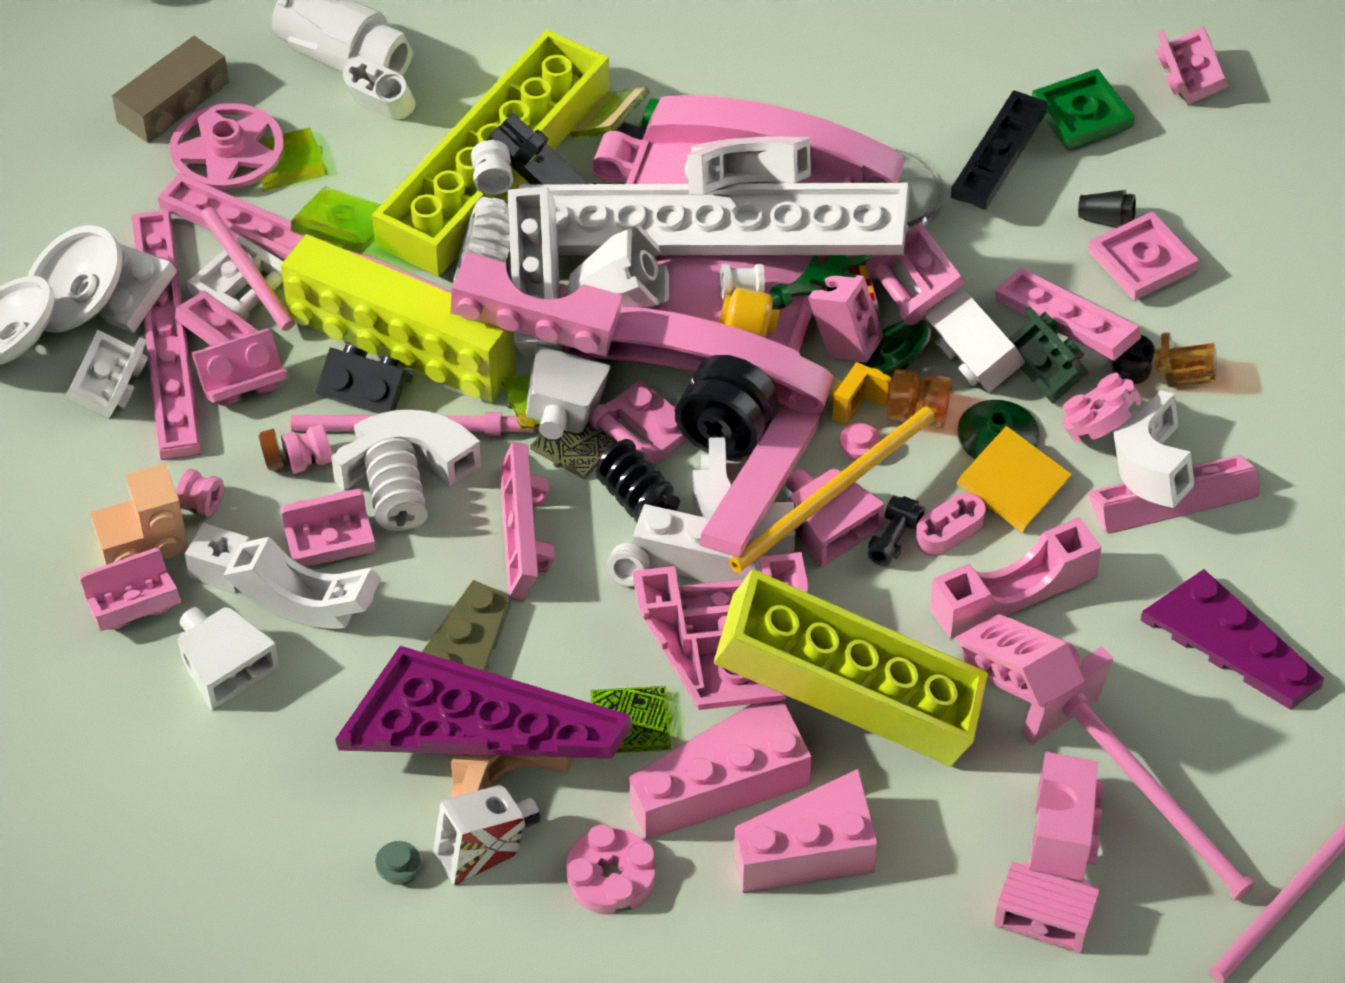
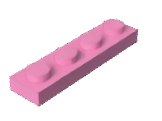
(1074, 315)

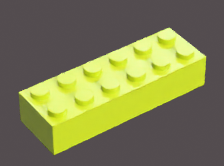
(395, 318)
(851, 668)

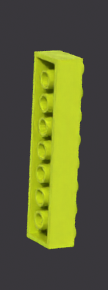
(545, 88)

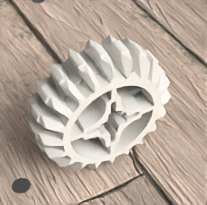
(487, 231)

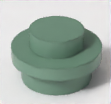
(398, 862)

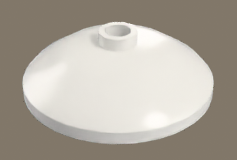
(82, 271)
(24, 313)

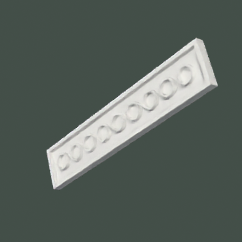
(736, 217)

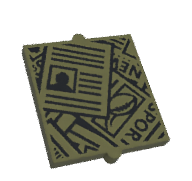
(574, 451)

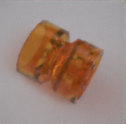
(912, 393)

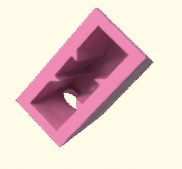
(840, 523)

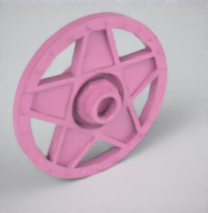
(227, 145)

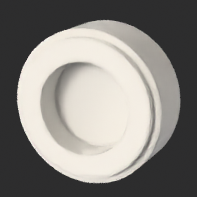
(624, 560)

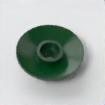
(899, 346)
(979, 424)

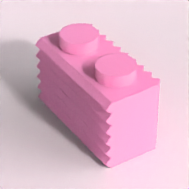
(1047, 907)

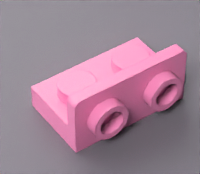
(239, 367)

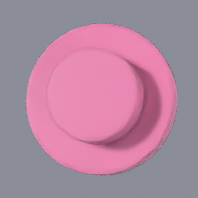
(858, 439)

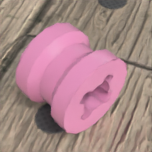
(200, 492)

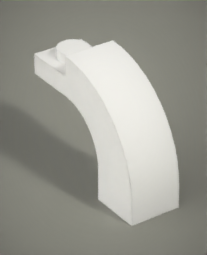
(747, 160)
(437, 442)
(1145, 464)
(712, 484)
(296, 592)

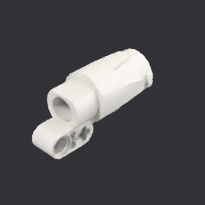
(355, 43)

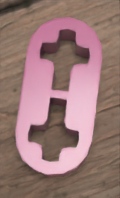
(953, 528)

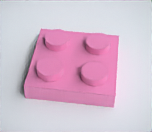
(1143, 255)

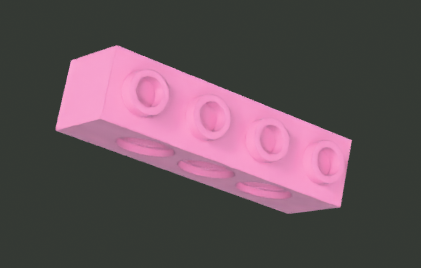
(1022, 659)

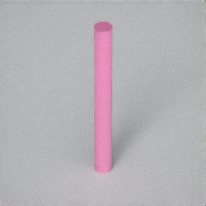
(248, 268)

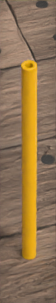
(831, 489)

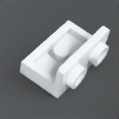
(105, 374)

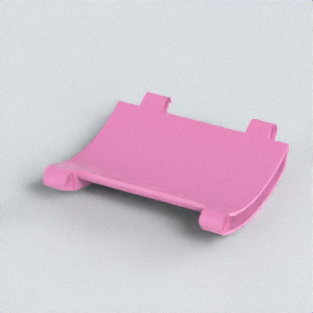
(688, 324)

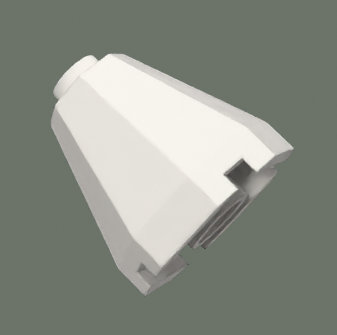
(627, 268)

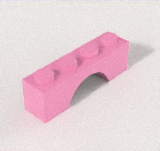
(578, 320)
(1055, 564)

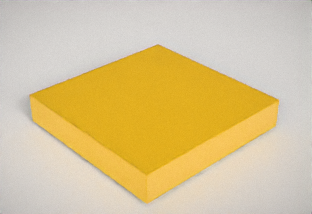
(1014, 479)

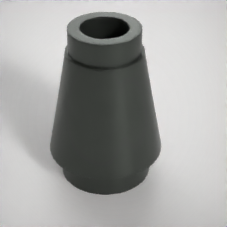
(1108, 207)

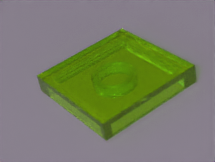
(337, 219)

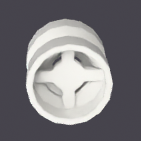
(492, 167)

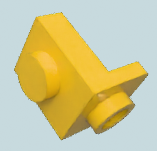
(857, 386)

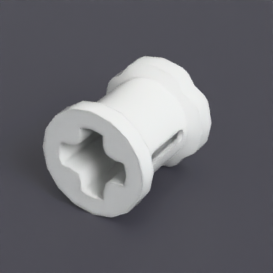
(741, 278)

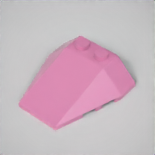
(690, 626)

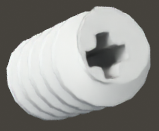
(395, 485)

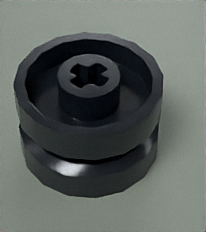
(729, 402)

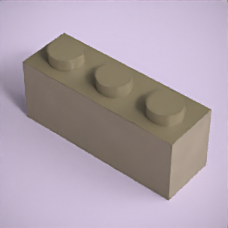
(170, 89)

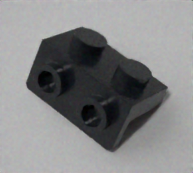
(362, 381)

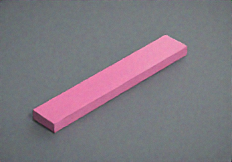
(759, 481)

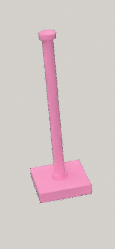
(1076, 704)

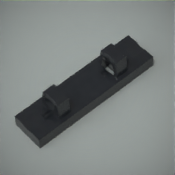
(523, 144)
(999, 150)

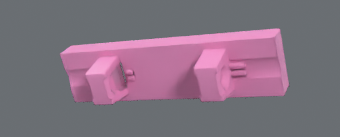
(519, 494)

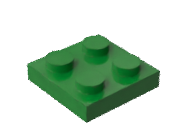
(1084, 109)

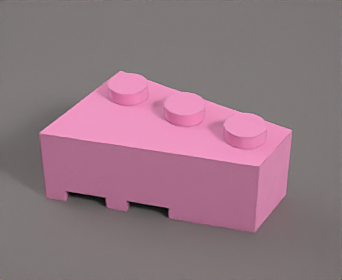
(808, 838)

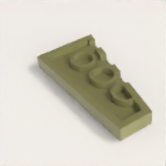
(471, 627)

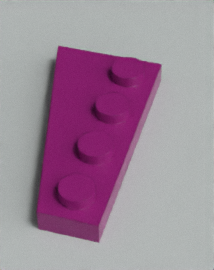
(1223, 628)

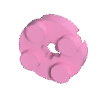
(1101, 408)
(610, 846)

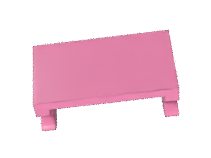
(847, 319)

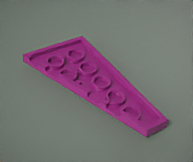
(457, 709)

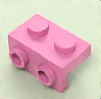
(1192, 65)
(328, 528)
(129, 590)

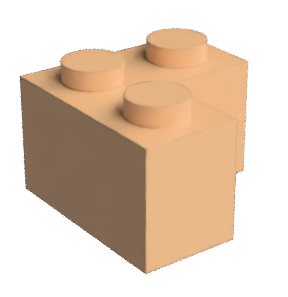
(145, 522)

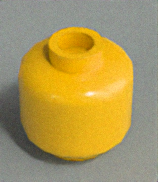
(750, 312)

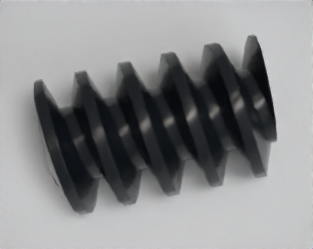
(634, 479)

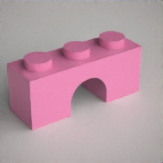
(1066, 816)

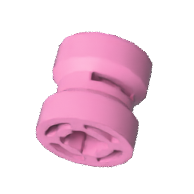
(306, 449)

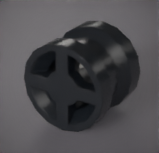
(1136, 361)

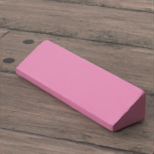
(1215, 485)

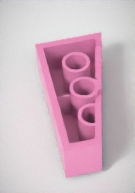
(722, 770)

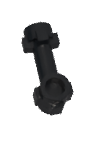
(903, 513)

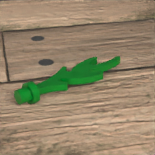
(815, 275)

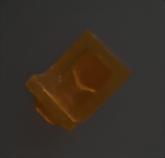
(1186, 364)

